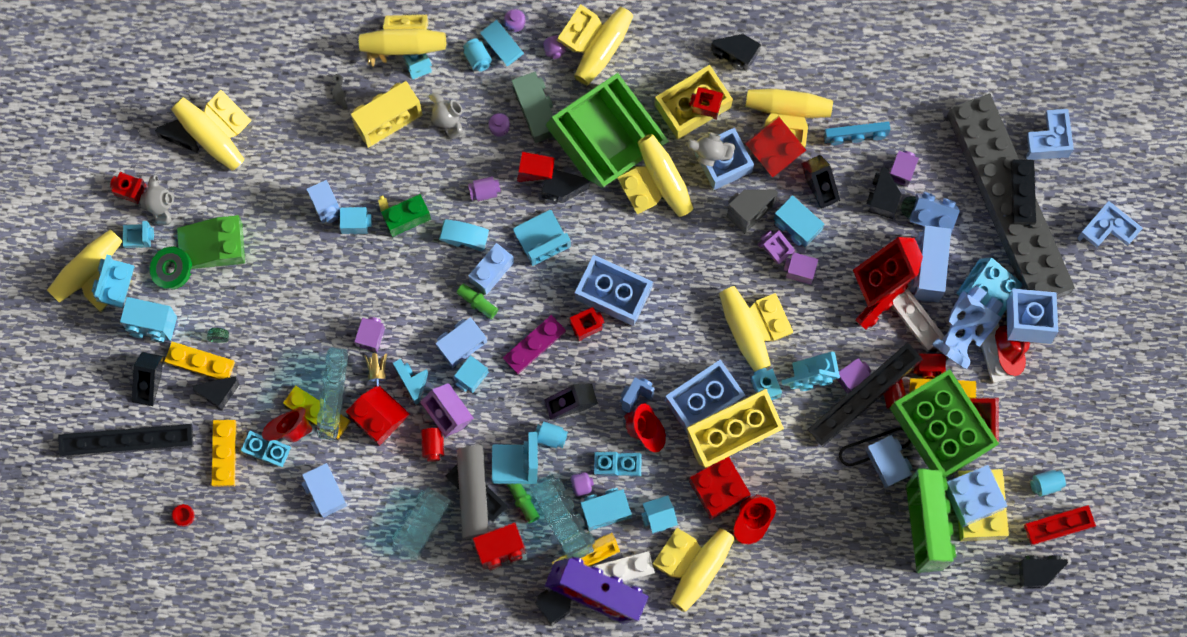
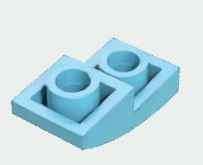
(502, 43)
(465, 234)
(268, 451)
(617, 464)

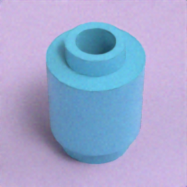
(477, 55)
(551, 435)
(1048, 482)

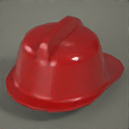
(1011, 353)
(289, 426)
(646, 427)
(754, 519)

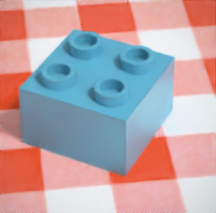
(148, 319)

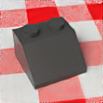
(749, 207)

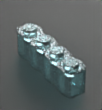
(332, 393)
(561, 518)

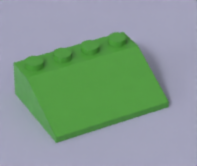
(944, 424)

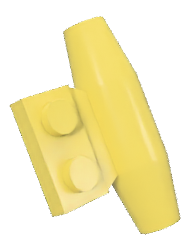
(403, 37)
(597, 41)
(791, 108)
(214, 126)
(655, 180)
(84, 269)
(754, 325)
(694, 565)

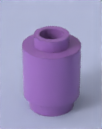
(484, 189)

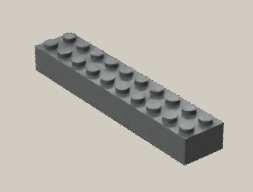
(989, 157)

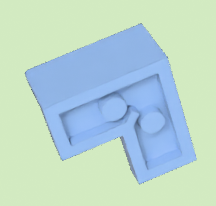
(1056, 141)
(1107, 221)

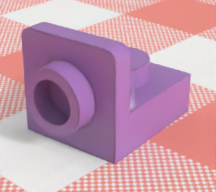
(776, 245)

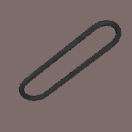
(865, 440)

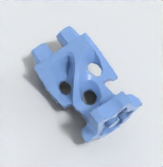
(975, 315)

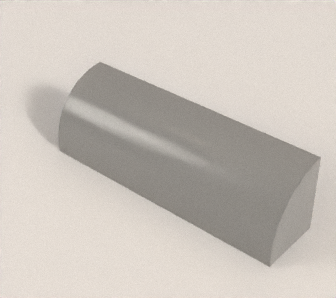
(472, 491)

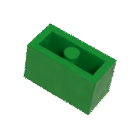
(406, 215)

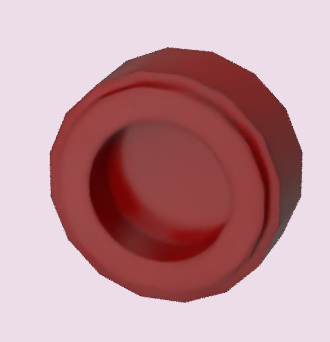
(183, 515)

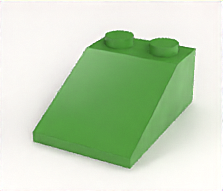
(213, 242)

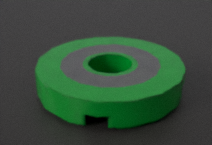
(162, 260)

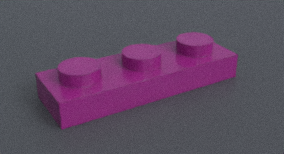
(534, 344)

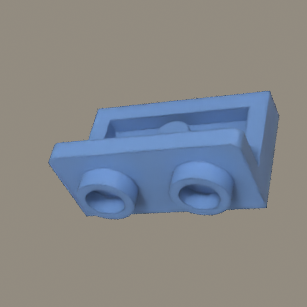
(934, 212)
(630, 394)

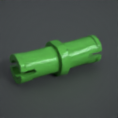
(477, 301)
(524, 502)

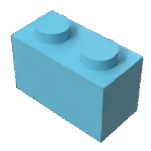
(798, 222)
(605, 509)

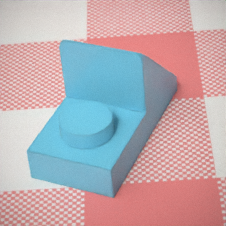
(418, 64)
(414, 384)

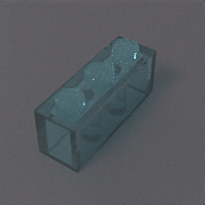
(421, 523)

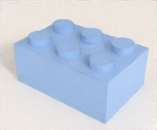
(931, 279)
(613, 290)
(704, 395)

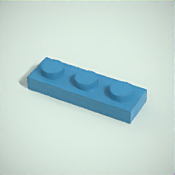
(857, 133)

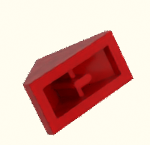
(535, 167)

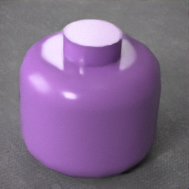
(514, 20)
(553, 48)
(499, 124)
(581, 483)

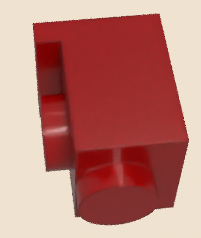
(708, 96)
(132, 192)
(589, 315)
(931, 366)

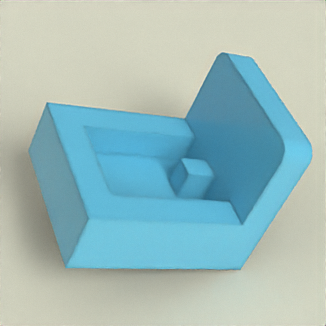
(138, 235)

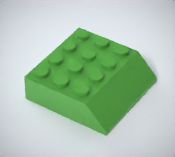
(604, 130)
(930, 521)

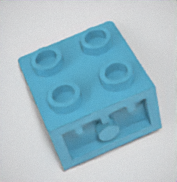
(542, 237)
(992, 279)
(113, 282)
(813, 371)
(516, 462)

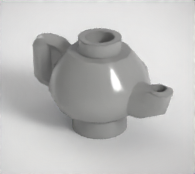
(446, 115)
(711, 149)
(157, 201)

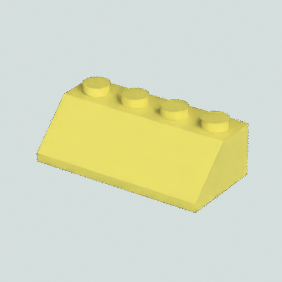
(733, 428)

